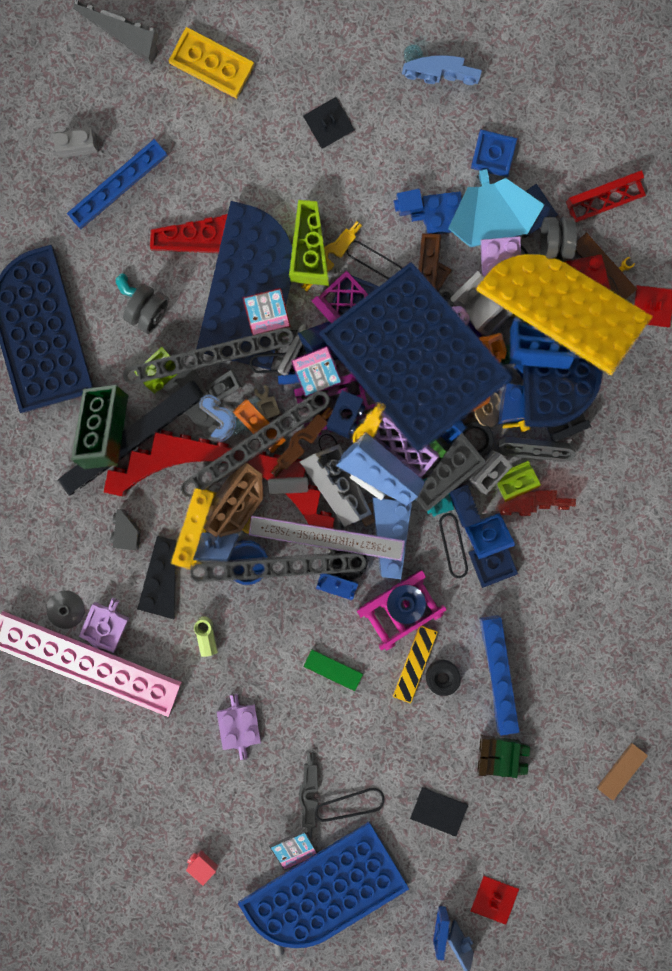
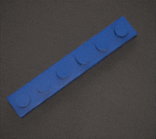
(117, 184)

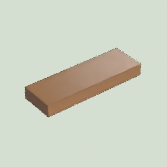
(622, 771)

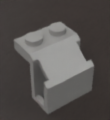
(483, 312)

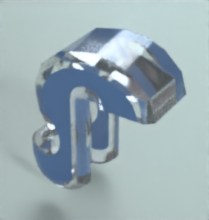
(225, 417)

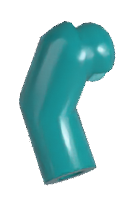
(122, 284)

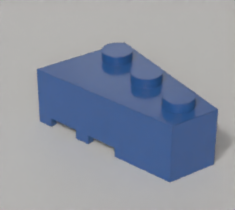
(535, 348)
(512, 404)

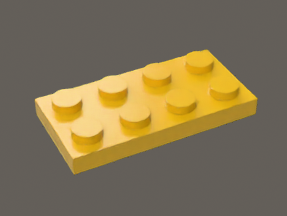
(211, 62)

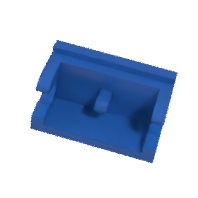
(337, 585)

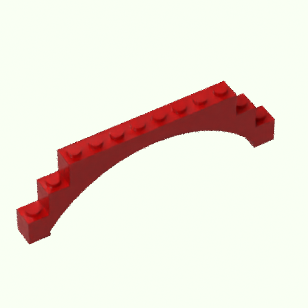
(173, 450)

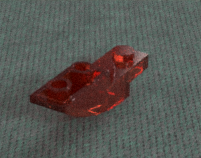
(528, 503)

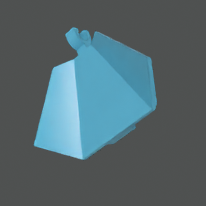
(494, 211)

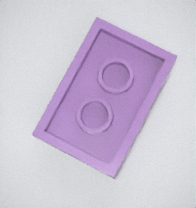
(498, 249)

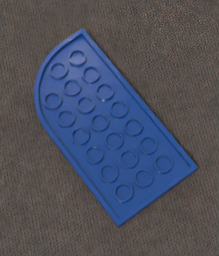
(326, 892)

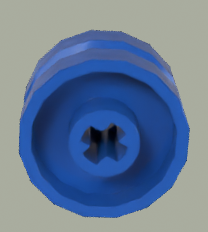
(247, 549)

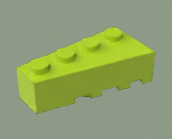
(308, 253)

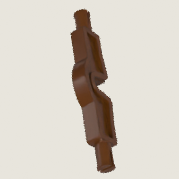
(295, 450)

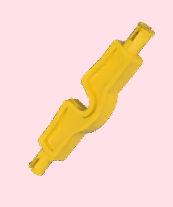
(338, 248)
(371, 423)

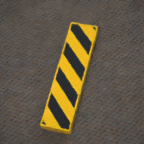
(415, 664)

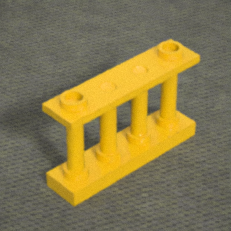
(192, 528)

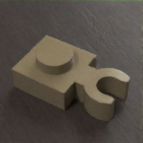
(267, 406)

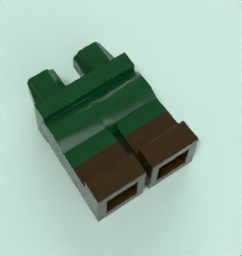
(501, 757)

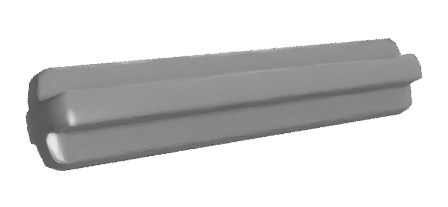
(292, 352)

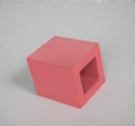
(201, 867)

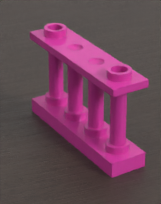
(368, 611)

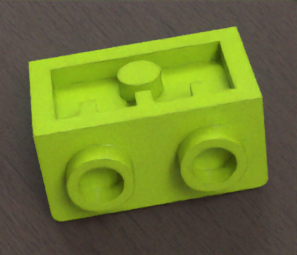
(158, 384)

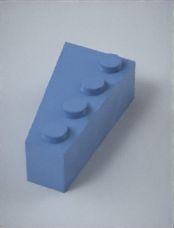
(381, 469)
(391, 522)

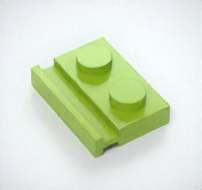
(518, 481)

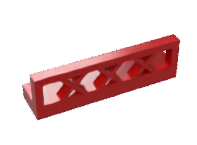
(608, 188)

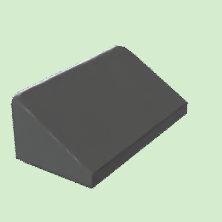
(288, 485)

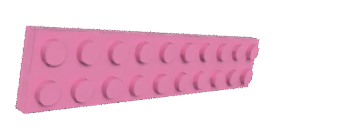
(87, 664)

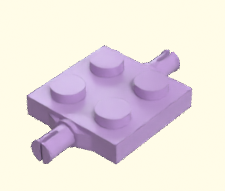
(104, 626)
(238, 727)

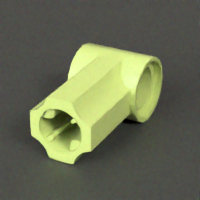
(206, 638)

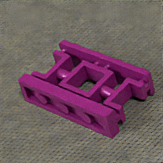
(333, 391)

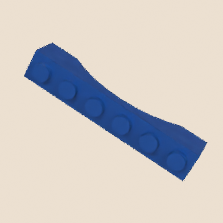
(500, 675)

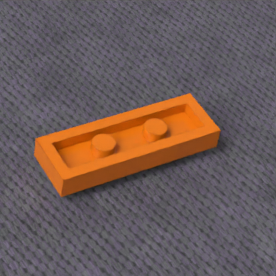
(256, 421)

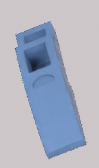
(434, 67)

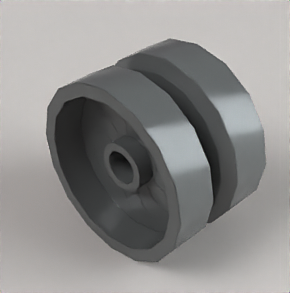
(558, 237)
(145, 308)

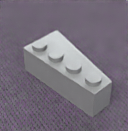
(336, 485)

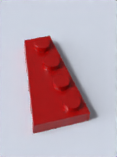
(197, 236)

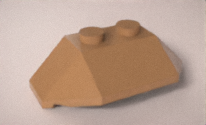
(235, 502)

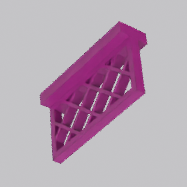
(326, 308)

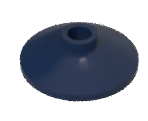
(406, 614)

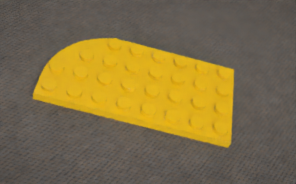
(567, 307)

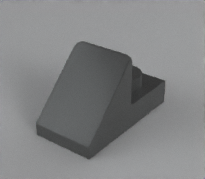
(224, 385)

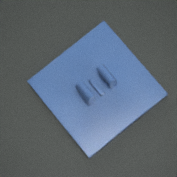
(215, 548)
(461, 946)

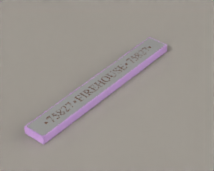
(327, 537)

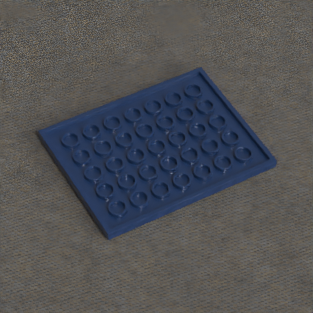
(415, 357)

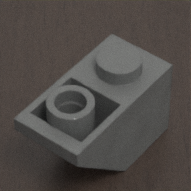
(126, 532)

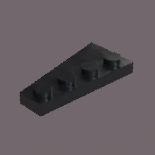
(160, 580)

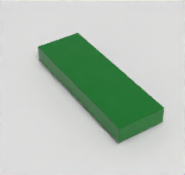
(333, 670)

